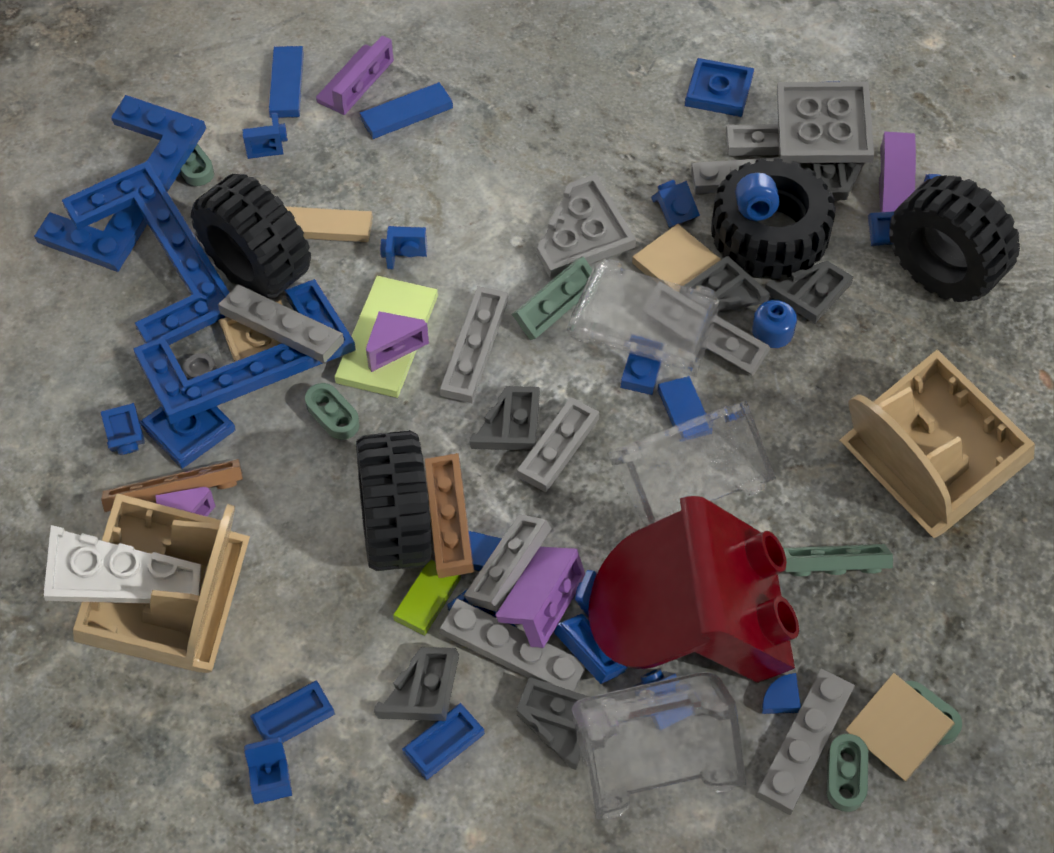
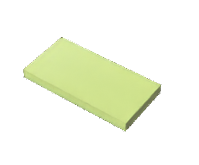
(394, 298)

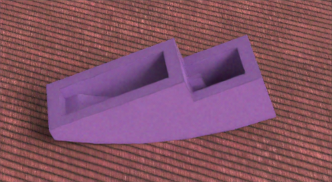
(897, 169)

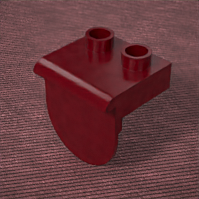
(695, 587)

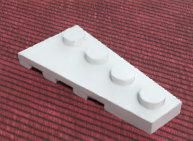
(98, 571)

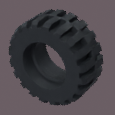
(251, 235)
(954, 238)
(769, 248)
(394, 500)

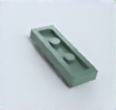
(553, 299)
(838, 559)

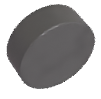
(198, 365)

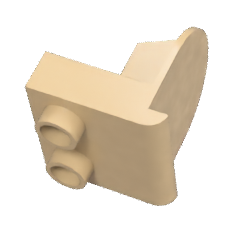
(936, 443)
(174, 626)

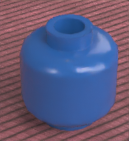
(757, 196)
(774, 323)

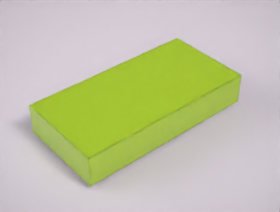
(425, 599)

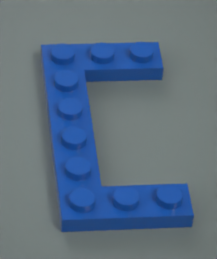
(143, 188)
(112, 246)
(185, 397)

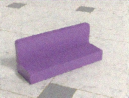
(357, 76)
(543, 593)

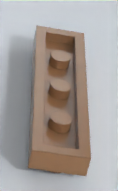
(220, 475)
(448, 516)

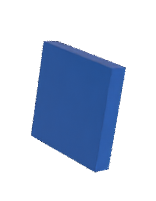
(719, 87)
(188, 437)

